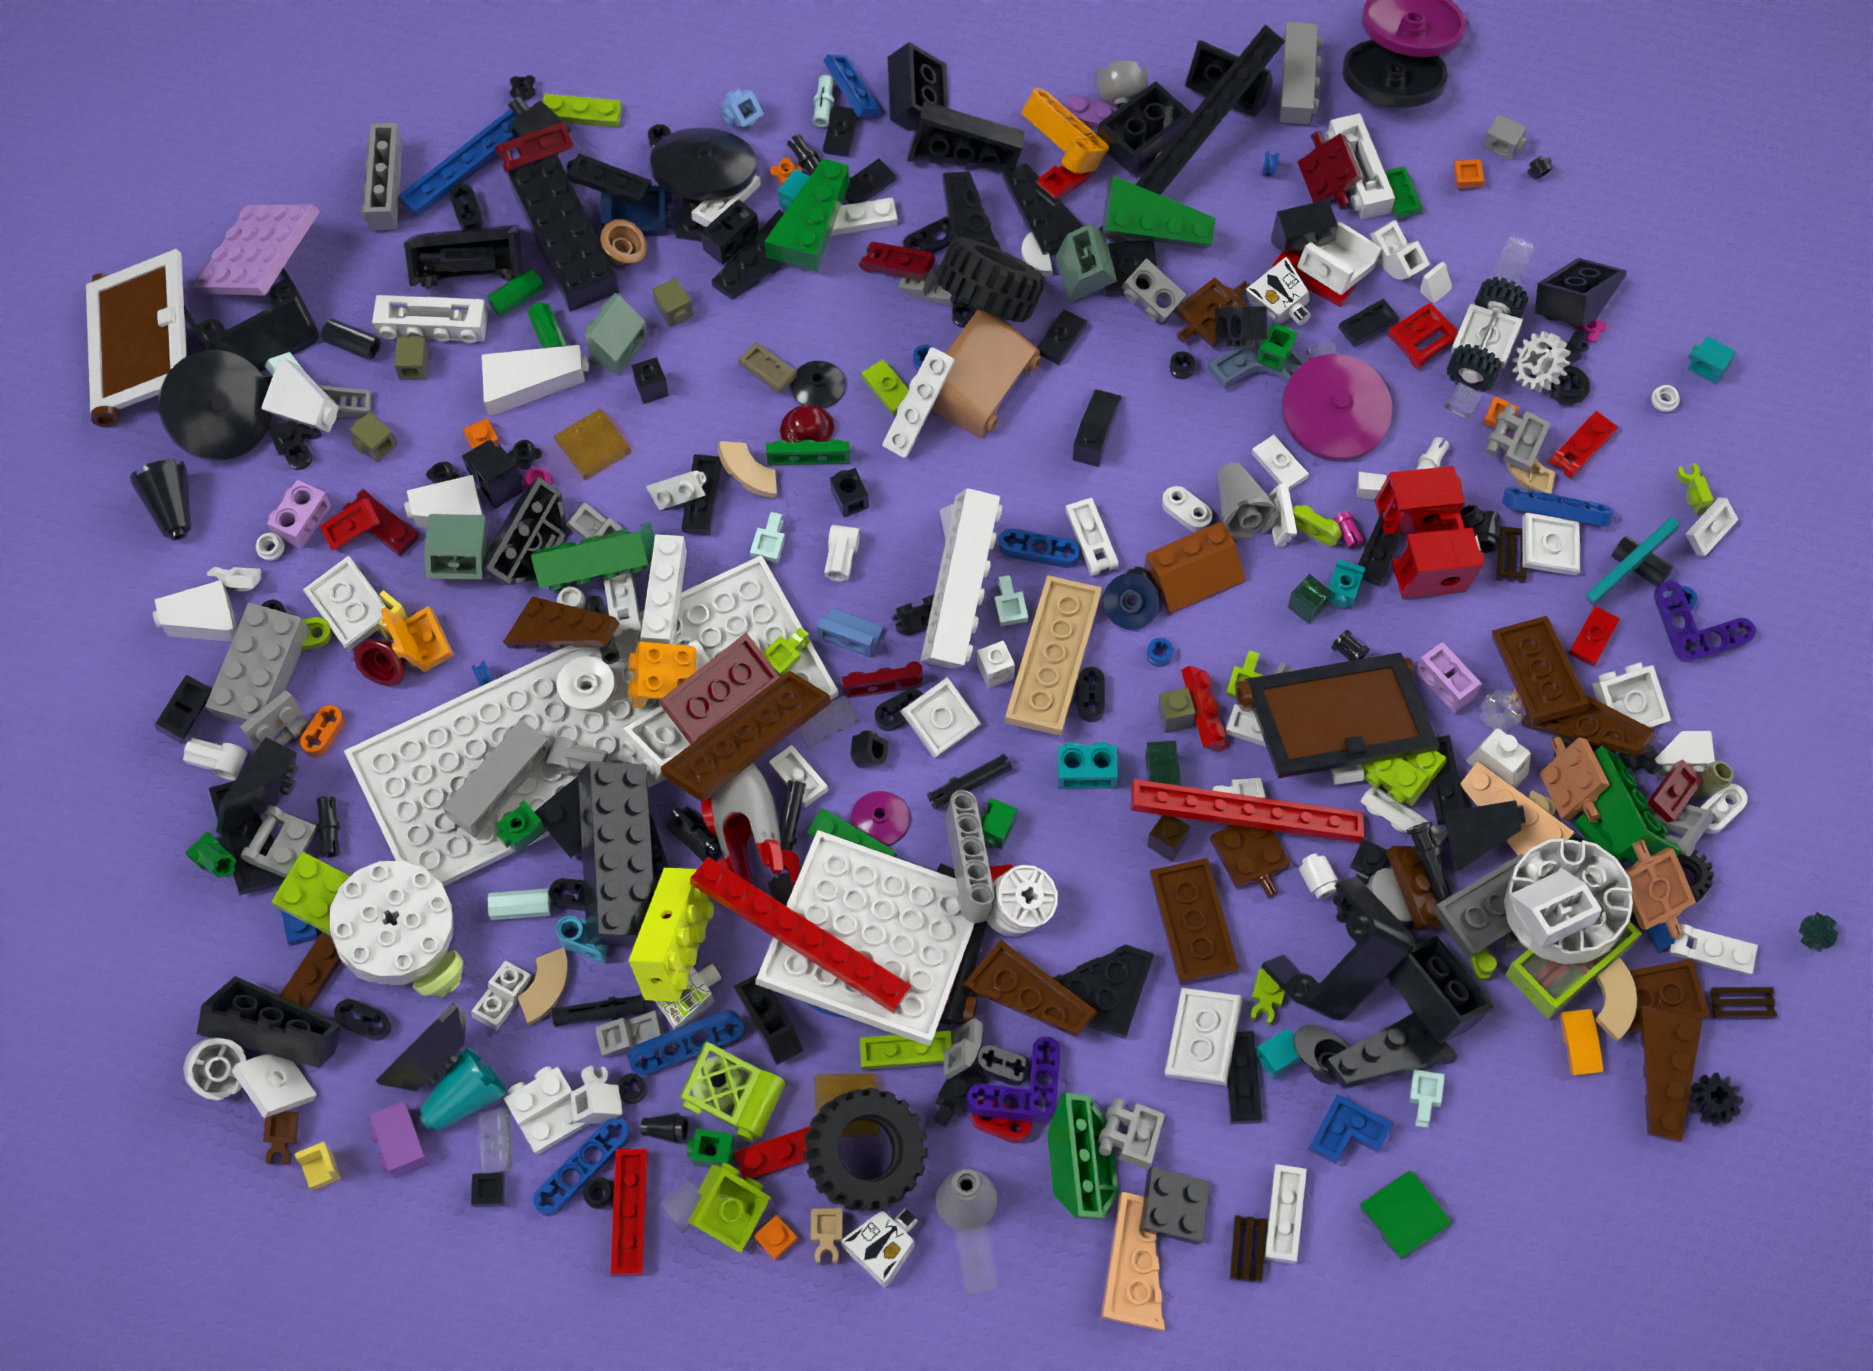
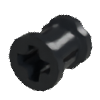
(1349, 647)

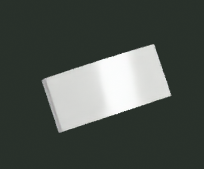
(501, 995)

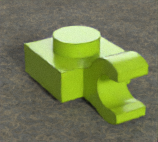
(1698, 493)
(784, 653)
(1243, 673)

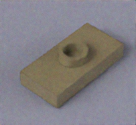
(767, 367)

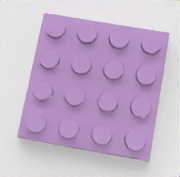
(256, 249)

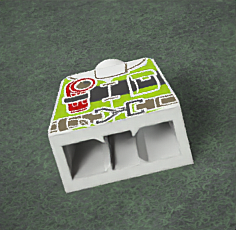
(694, 998)

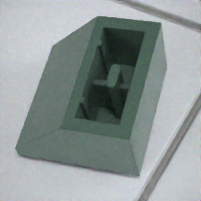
(1085, 262)
(615, 335)
(456, 546)

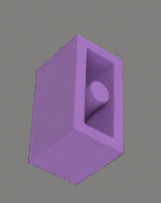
(398, 1140)

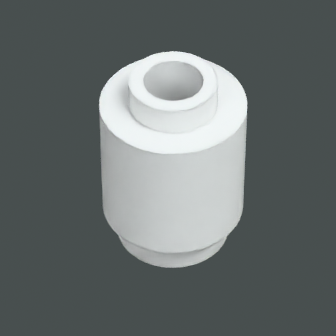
(1318, 876)

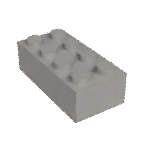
(257, 663)

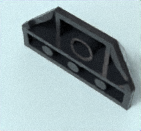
(531, 525)
(428, 1053)

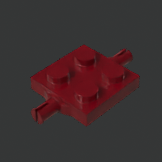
(1330, 169)

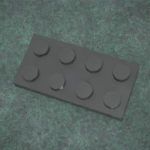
(1477, 912)

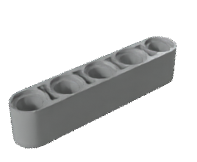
(969, 856)

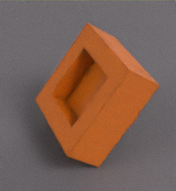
(1468, 173)
(1496, 406)
(480, 433)
(775, 1238)

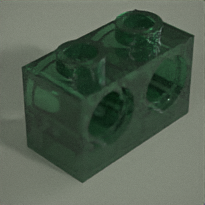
(1162, 762)

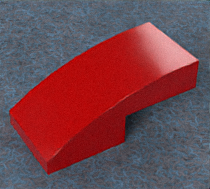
(1061, 181)

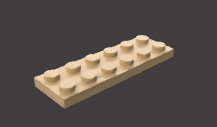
(1053, 655)

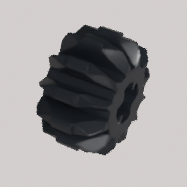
(1723, 1091)

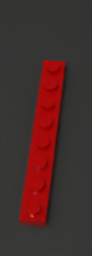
(1247, 811)
(800, 934)

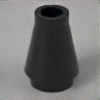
(1489, 532)
(666, 1127)

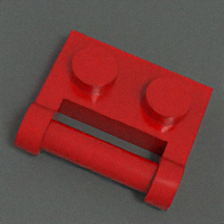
(1419, 328)

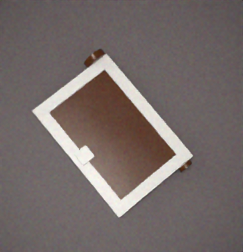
(133, 334)

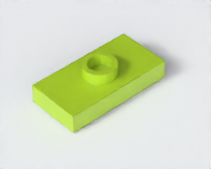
(885, 385)

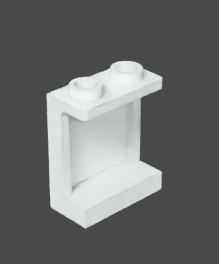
(1341, 261)

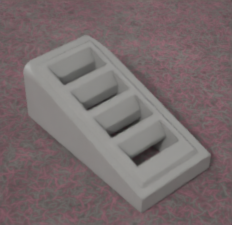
(342, 394)

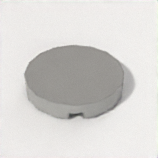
(1387, 890)

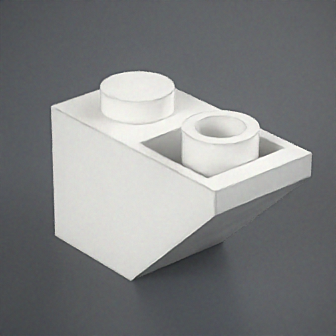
(1690, 746)

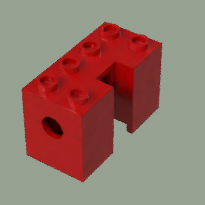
(1440, 550)

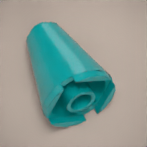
(461, 1092)

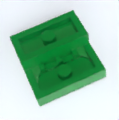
(1405, 1214)

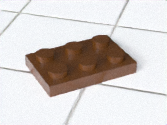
(1671, 989)

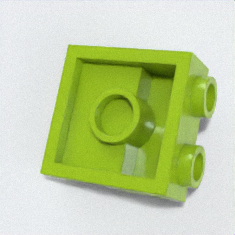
(1406, 775)
(728, 1206)

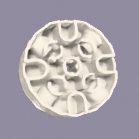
(1603, 878)
(385, 951)

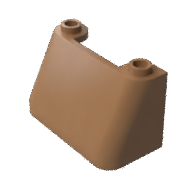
(986, 366)

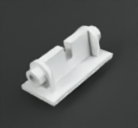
(677, 489)

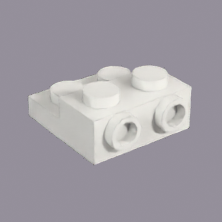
(1634, 694)
(652, 741)
(544, 1109)

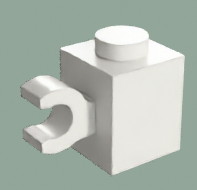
(595, 1100)

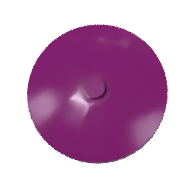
(1414, 26)
(1336, 407)

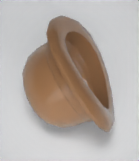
(623, 242)

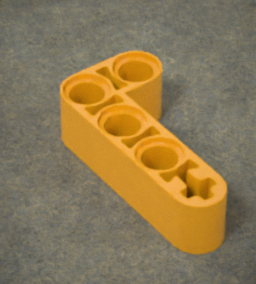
(1081, 145)

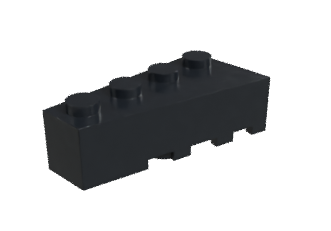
(963, 139)
(268, 1023)

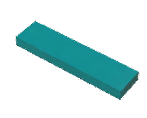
(1632, 561)

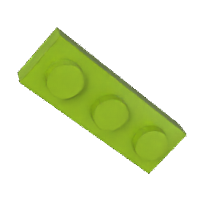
(585, 110)
(898, 1051)

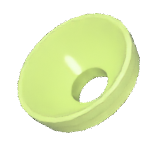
(442, 978)
(725, 1102)

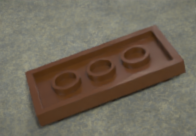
(1540, 670)
(1193, 921)

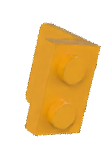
(418, 638)
(658, 670)

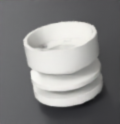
(1010, 912)

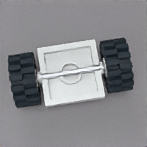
(1487, 334)

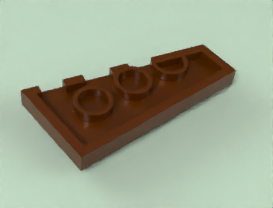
(558, 625)
(1668, 1068)

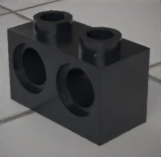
(729, 231)
(1241, 325)
(183, 709)

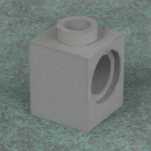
(1505, 137)

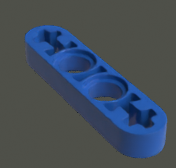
(1557, 506)
(683, 1037)
(578, 1164)

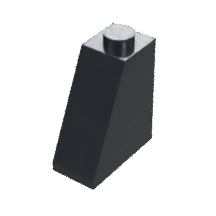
(1481, 829)

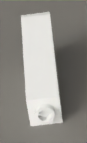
(529, 375)

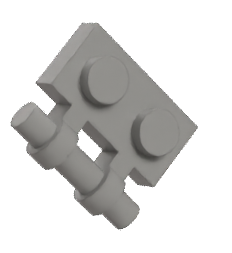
(1525, 442)
(272, 719)
(1141, 1135)

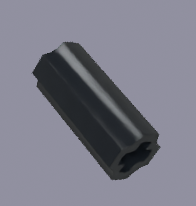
(350, 339)
(1652, 569)

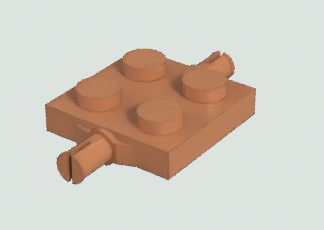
(1574, 779)
(1658, 888)

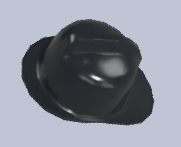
(1315, 1046)

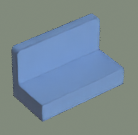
(849, 632)

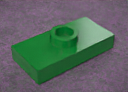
(1406, 200)

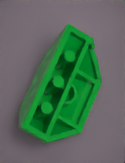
(1079, 1173)

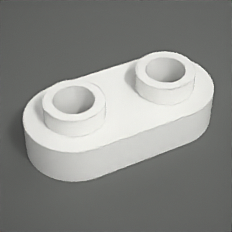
(1185, 508)
(1721, 810)

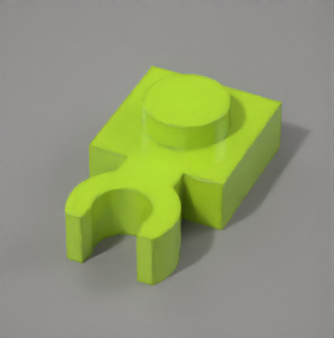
(1268, 994)

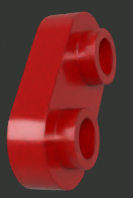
(1001, 1127)

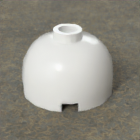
(219, 1080)

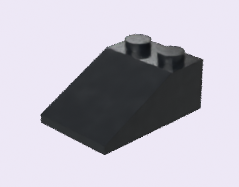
(1577, 291)
(259, 784)

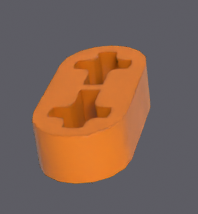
(323, 731)

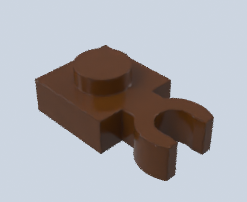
(280, 1131)

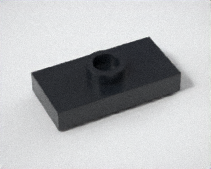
(840, 131)
(869, 182)
(1368, 322)
(1061, 336)

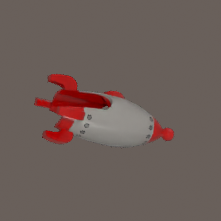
(745, 811)

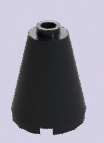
(165, 496)

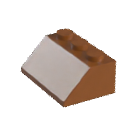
(1195, 567)

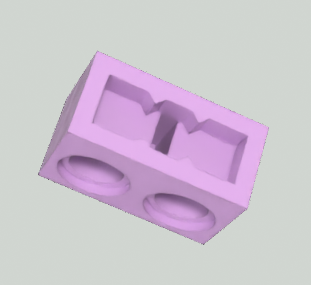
(305, 516)
(1448, 677)

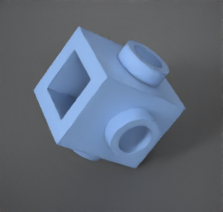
(748, 109)

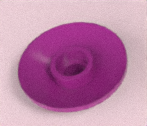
(886, 829)

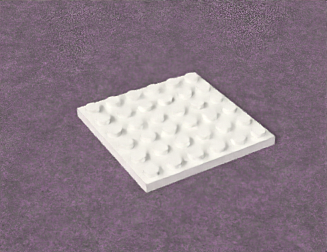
(889, 913)

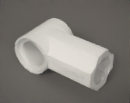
(842, 545)
(221, 760)

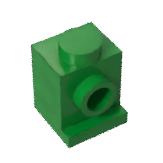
(1277, 347)
(997, 823)
(524, 835)
(706, 1139)

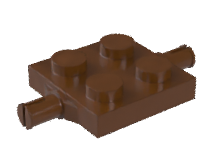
(1199, 309)
(1250, 856)

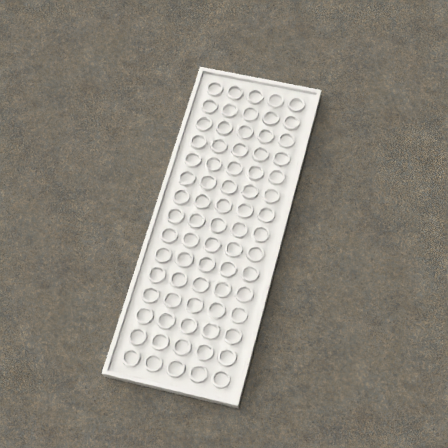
(428, 757)

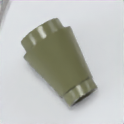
(1715, 778)

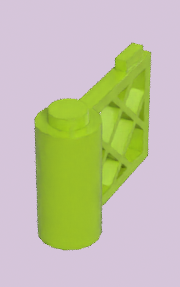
(754, 1104)

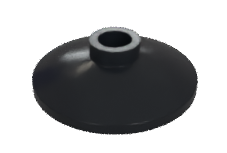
(821, 393)

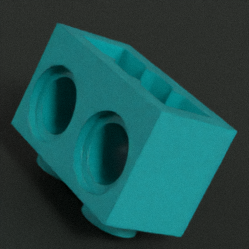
(1087, 774)

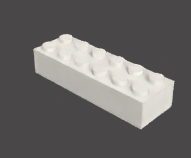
(960, 579)

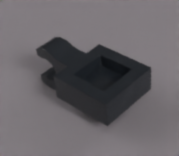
(1575, 346)
(1645, 760)
(1368, 860)

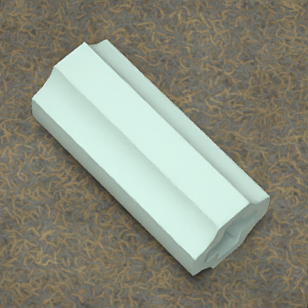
(519, 904)

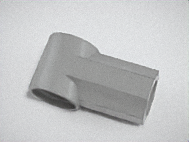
(568, 756)

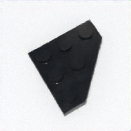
(1111, 987)

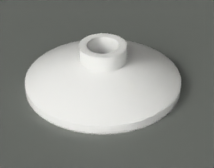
(579, 673)

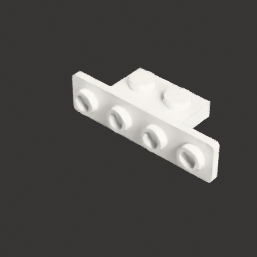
(918, 402)

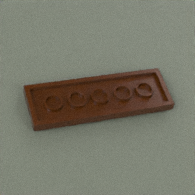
(745, 735)

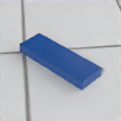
(852, 86)

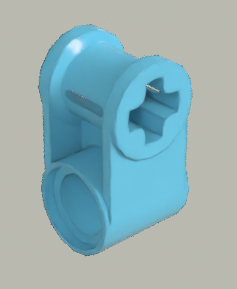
(579, 942)

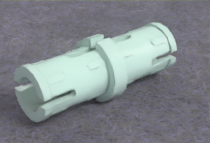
(823, 101)

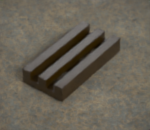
(1510, 574)
(1766, 992)
(1249, 1222)

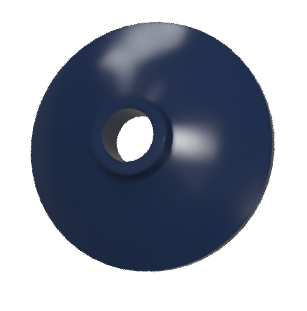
(1117, 602)

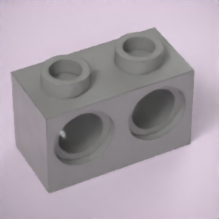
(1159, 286)

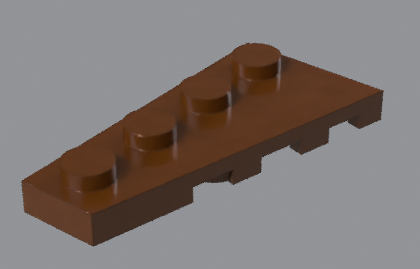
(1600, 727)
(1025, 988)

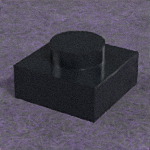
(488, 1189)

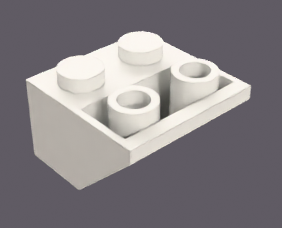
(1556, 907)

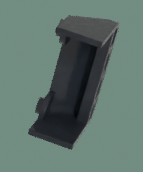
(503, 238)
(266, 335)
(1379, 950)

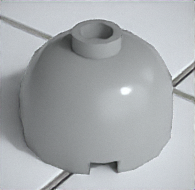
(1120, 82)

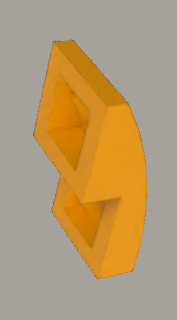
(1582, 1041)

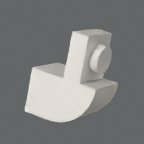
(1397, 256)

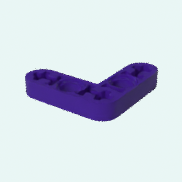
(1690, 633)
(1027, 1098)

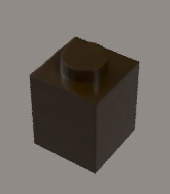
(1168, 836)

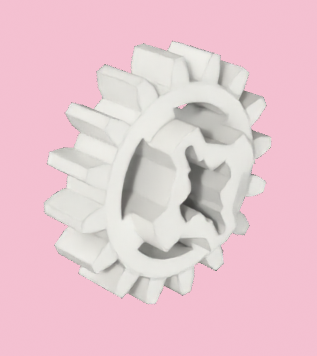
(1541, 362)

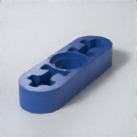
(1044, 558)

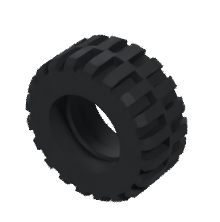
(990, 279)
(905, 1140)

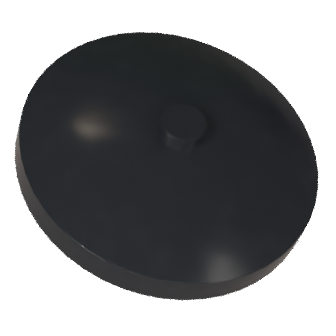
(1393, 77)
(703, 163)
(214, 405)

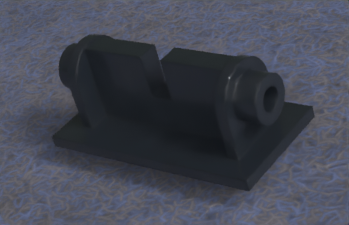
(910, 617)
(694, 833)

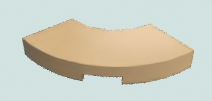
(746, 470)
(1536, 479)
(547, 986)
(1619, 999)

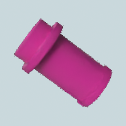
(1349, 530)

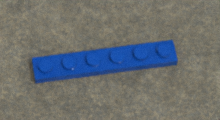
(457, 166)

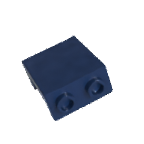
(649, 218)

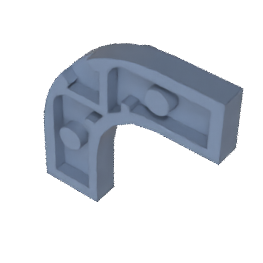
(1243, 361)

